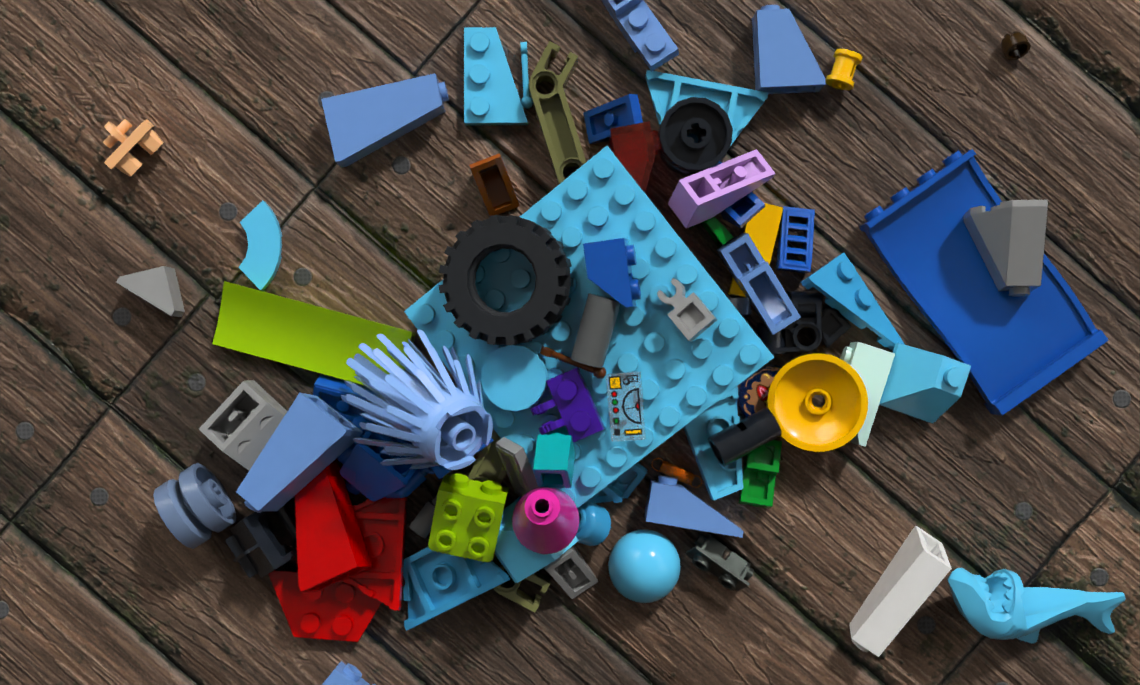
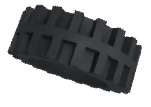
(551, 280)

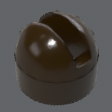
(1015, 45)

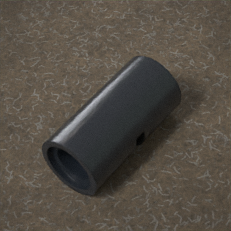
(744, 437)

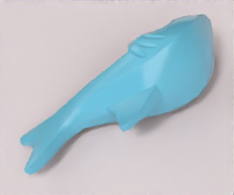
(1007, 610)

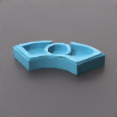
(264, 245)

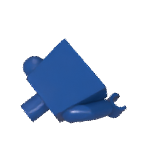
(372, 479)

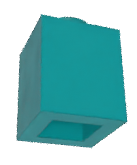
(554, 461)

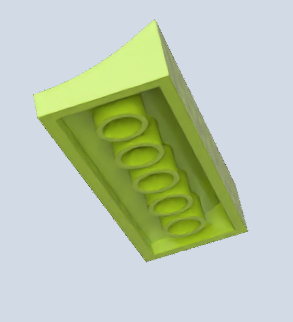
(299, 332)

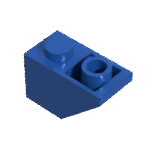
(610, 269)

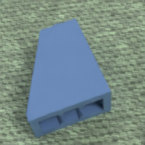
(782, 55)

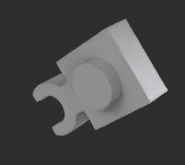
(689, 313)

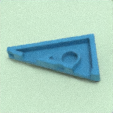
(852, 298)

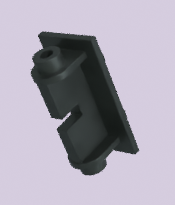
(729, 571)

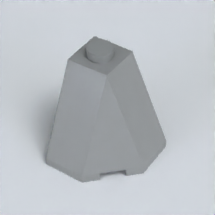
(1011, 242)

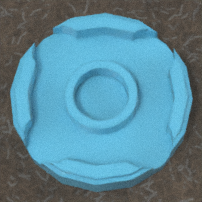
(514, 377)

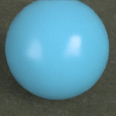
(644, 566)

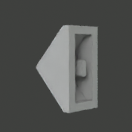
(158, 287)
(572, 572)

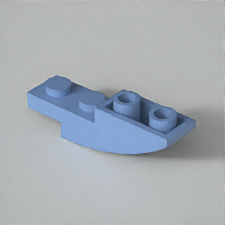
(642, 31)

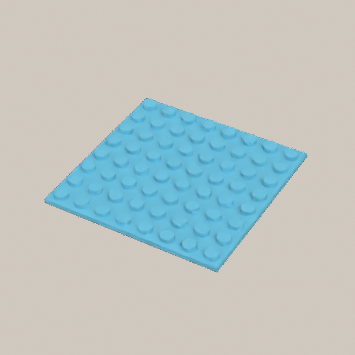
(676, 374)

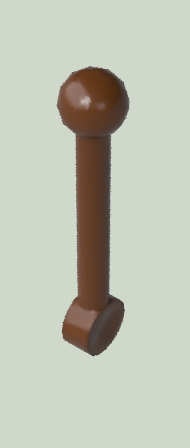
(599, 373)

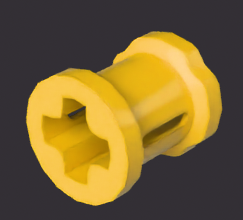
(843, 69)

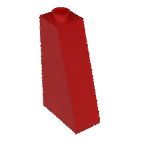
(327, 533)

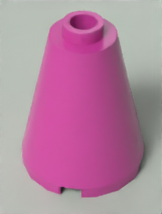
(549, 530)

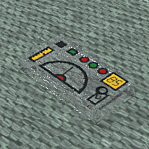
(625, 406)

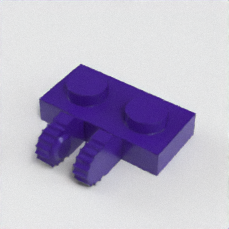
(574, 405)

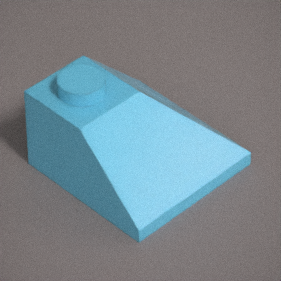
(923, 383)
(514, 556)

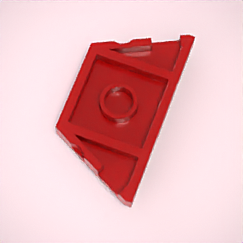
(384, 534)
(330, 614)

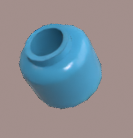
(593, 524)

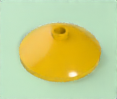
(815, 426)

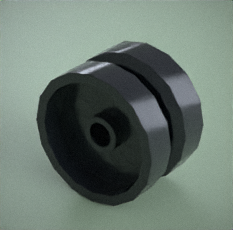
(700, 118)

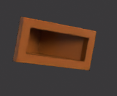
(494, 185)

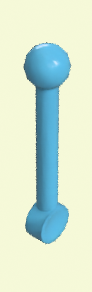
(526, 100)

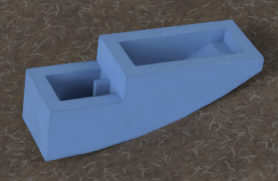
(758, 283)

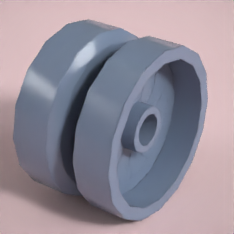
(194, 506)

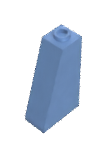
(378, 115)
(296, 453)

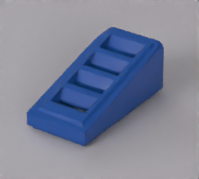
(804, 265)

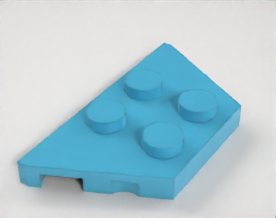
(736, 101)

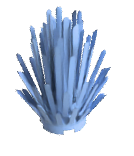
(429, 411)

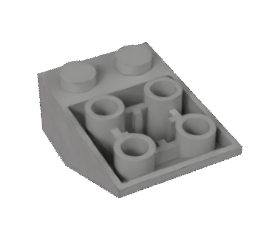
(244, 423)

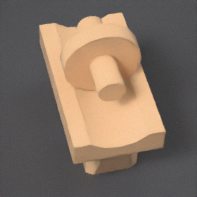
(121, 157)

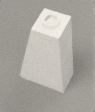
(900, 591)

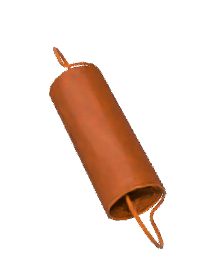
(676, 472)

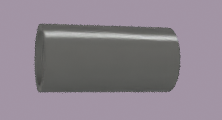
(595, 330)

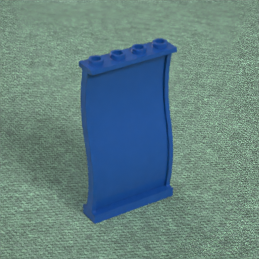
(1005, 339)

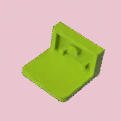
(467, 517)

